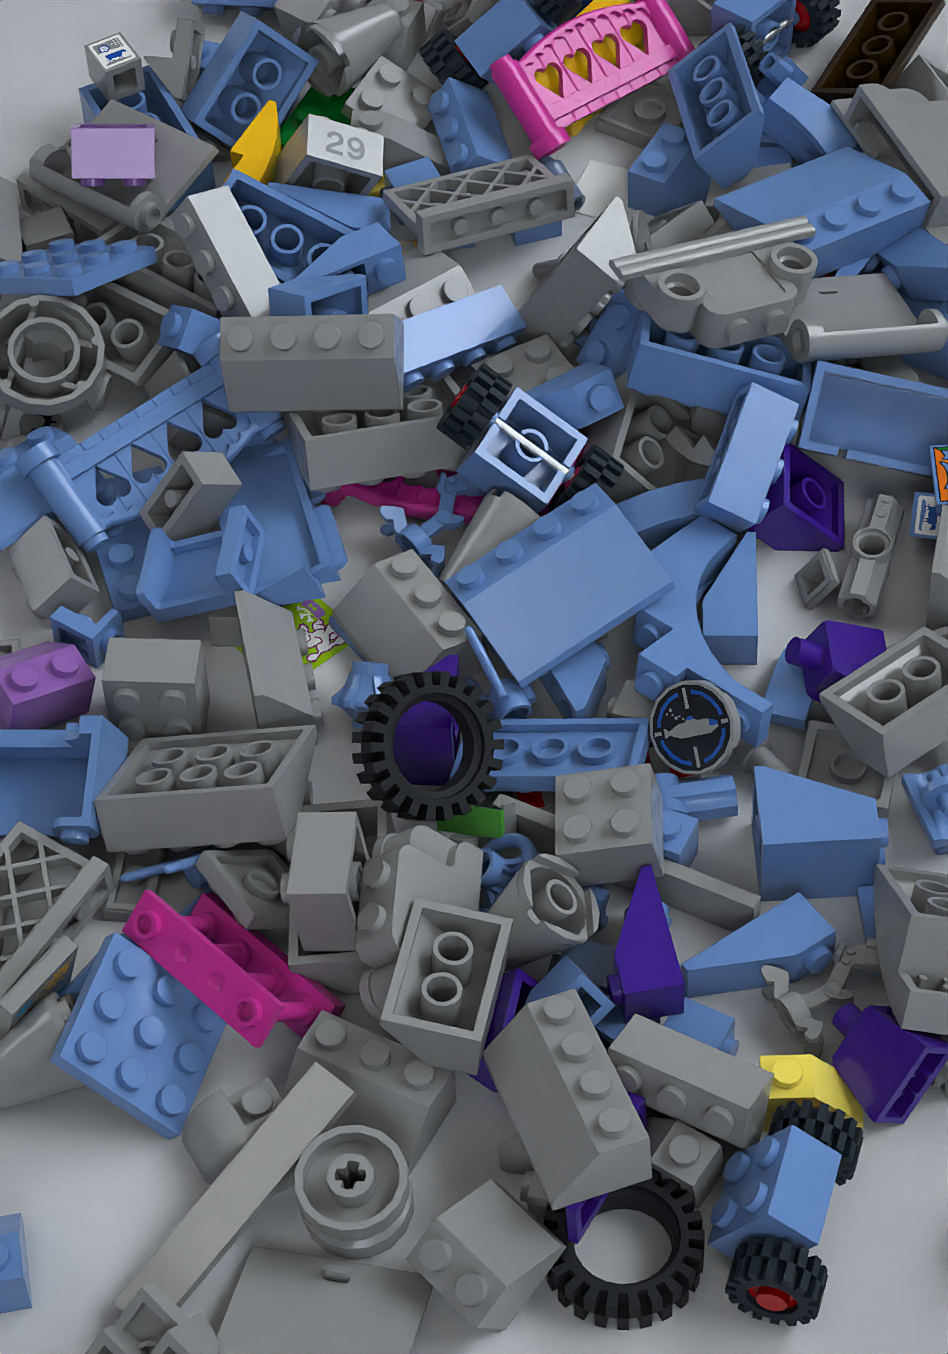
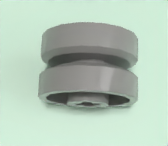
(354, 1191)

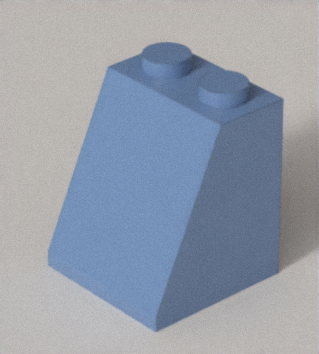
(813, 837)

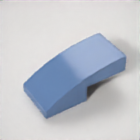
(788, 695)

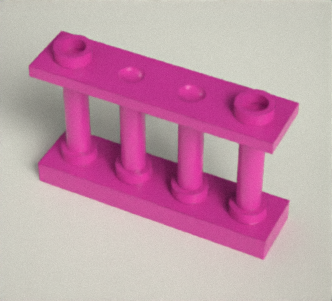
(229, 967)

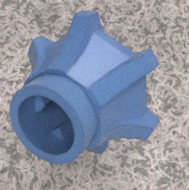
(360, 684)

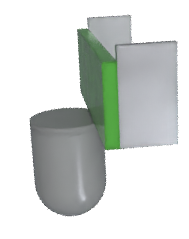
(481, 822)

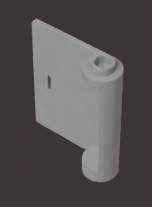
(177, 165)
(859, 320)
(322, 1307)

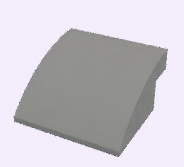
(913, 944)

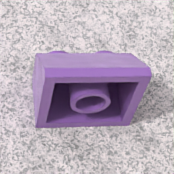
(113, 153)
(43, 686)

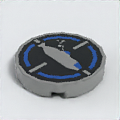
(694, 727)

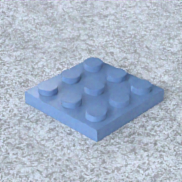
(72, 267)
(139, 1037)

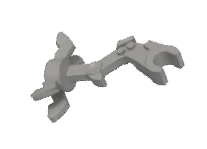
(797, 1009)

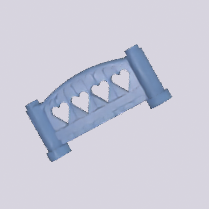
(70, 478)

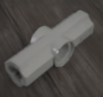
(870, 557)

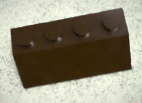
(877, 46)

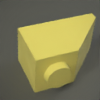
(810, 1079)

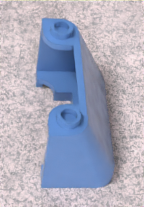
(56, 776)

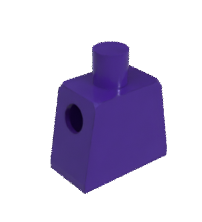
(833, 653)
(885, 1064)

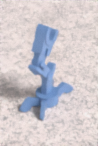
(420, 537)

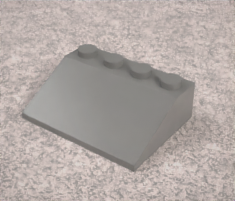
(376, 445)
(207, 790)

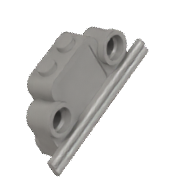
(907, 135)
(724, 284)
(401, 869)

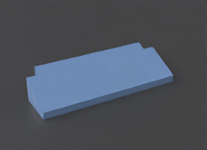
(301, 537)

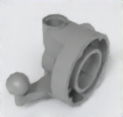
(58, 332)

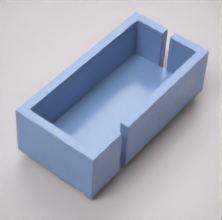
(873, 418)

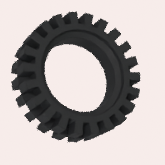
(377, 746)
(643, 1297)

